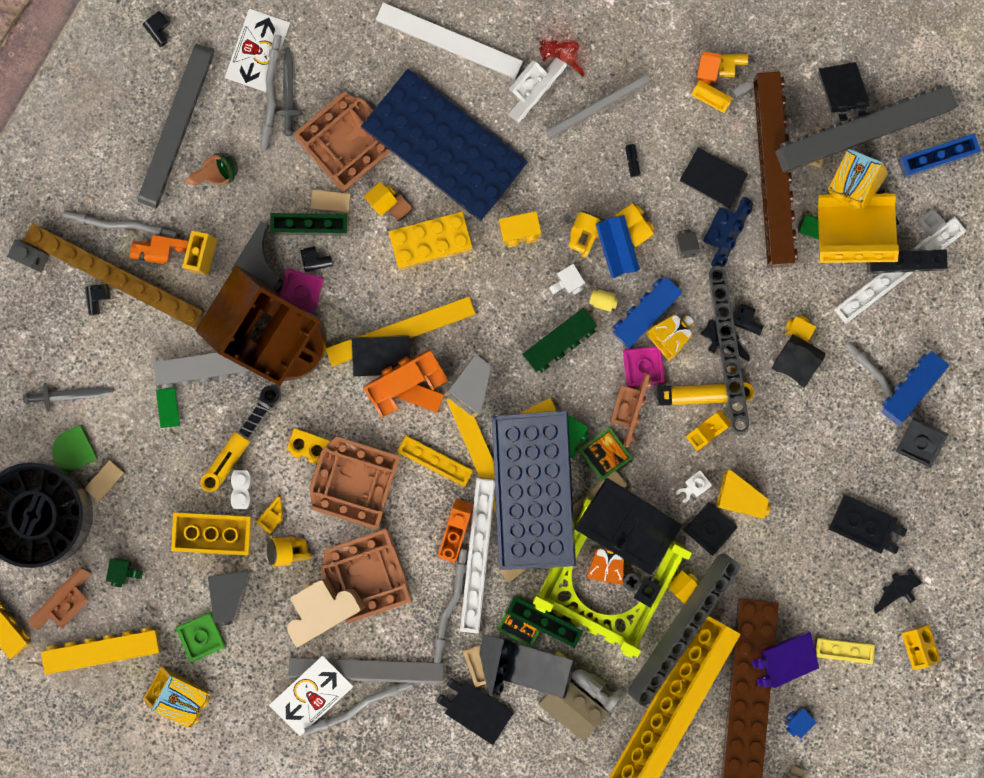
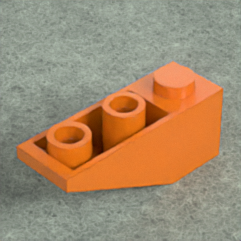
(455, 530)

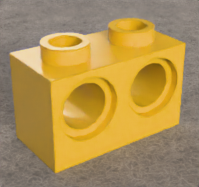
(309, 441)
(921, 647)

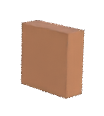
(400, 209)

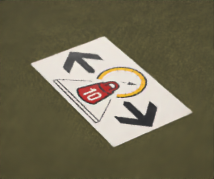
(251, 53)
(311, 695)

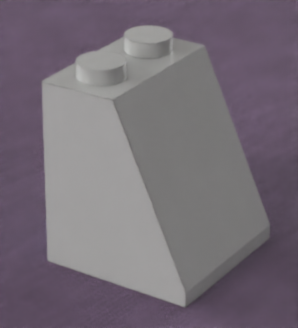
(470, 385)

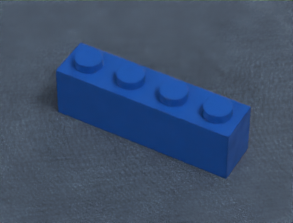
(939, 155)
(647, 312)
(914, 388)

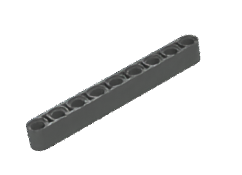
(176, 126)
(728, 341)
(683, 629)

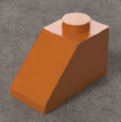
(708, 67)

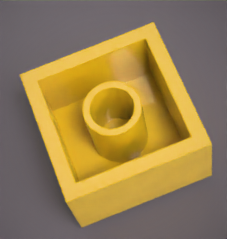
(520, 229)

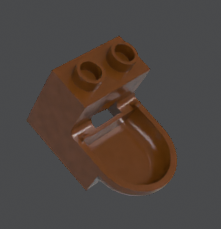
(288, 345)

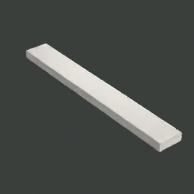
(449, 40)
(886, 281)
(477, 555)

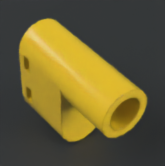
(728, 63)

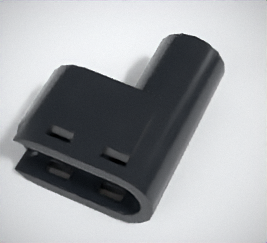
(154, 27)
(313, 261)
(93, 295)
(745, 320)

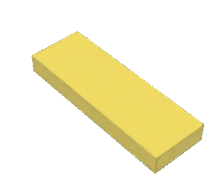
(845, 650)

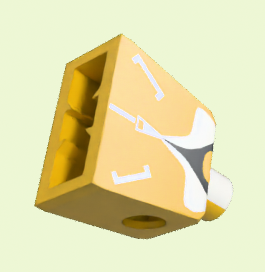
(671, 335)

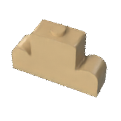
(321, 610)

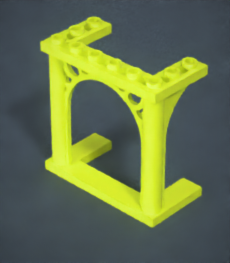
(628, 639)

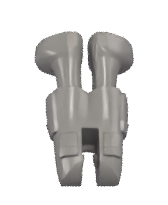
(596, 688)

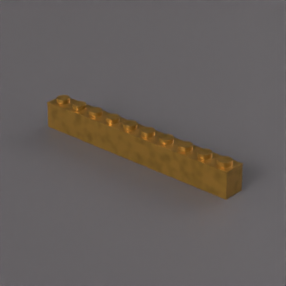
(114, 276)

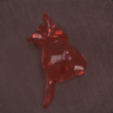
(565, 51)

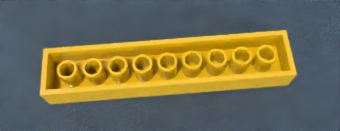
(676, 703)

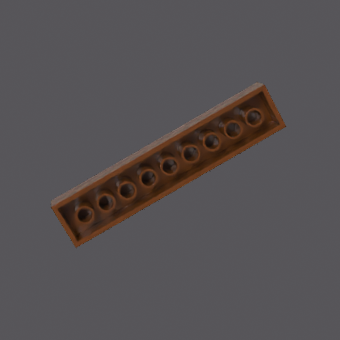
(774, 183)
(746, 701)

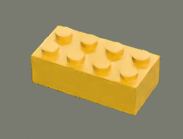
(430, 241)
(211, 533)

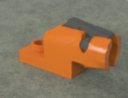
(157, 251)

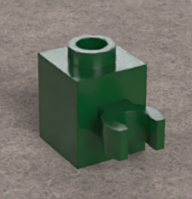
(120, 571)

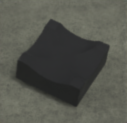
(799, 360)

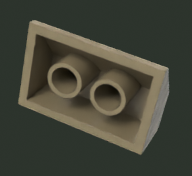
(576, 711)

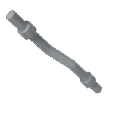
(267, 129)
(83, 219)
(862, 359)
(440, 642)
(324, 724)

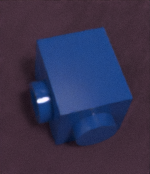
(799, 722)

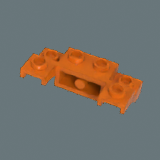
(401, 378)

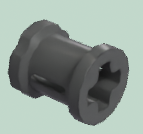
(635, 585)

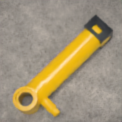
(698, 393)

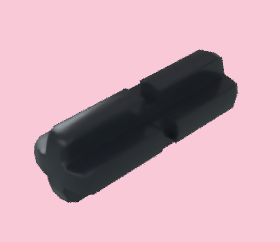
(633, 164)

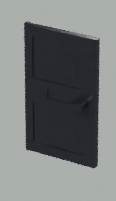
(628, 526)

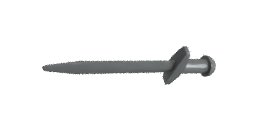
(288, 110)
(48, 396)

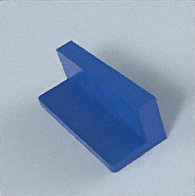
(617, 246)

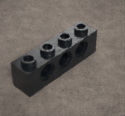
(912, 262)

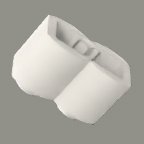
(241, 496)

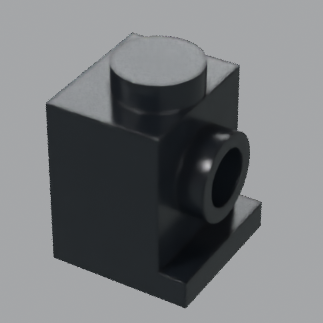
(645, 598)

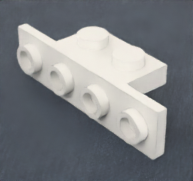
(532, 85)

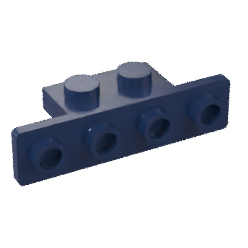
(726, 229)

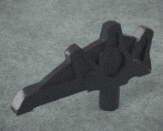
(711, 333)
(900, 587)

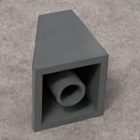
(227, 595)

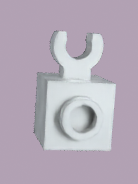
(570, 280)
(694, 485)

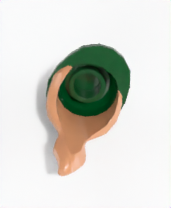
(217, 169)

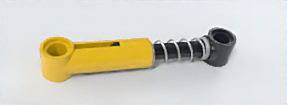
(239, 441)

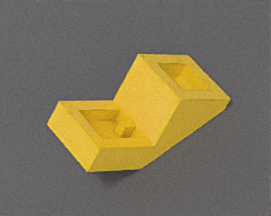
(708, 430)

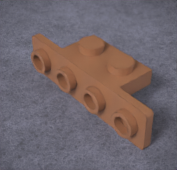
(628, 407)
(64, 603)

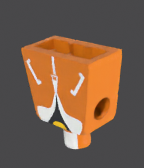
(606, 567)

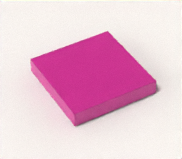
(302, 288)
(643, 360)

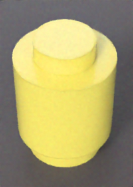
(603, 300)

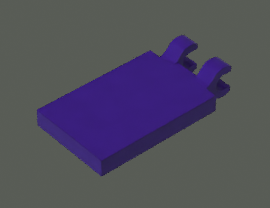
(787, 660)

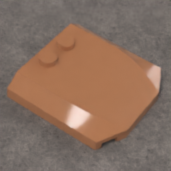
(339, 143)
(352, 481)
(371, 569)

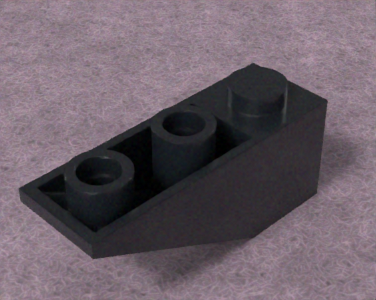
(494, 659)

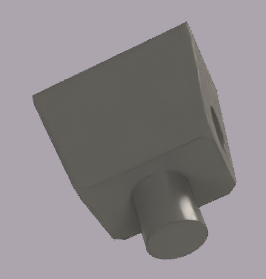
(27, 256)

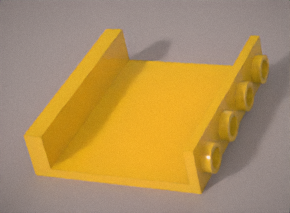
(859, 233)

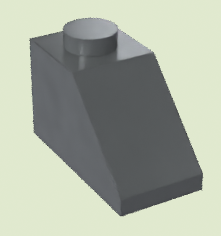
(687, 244)

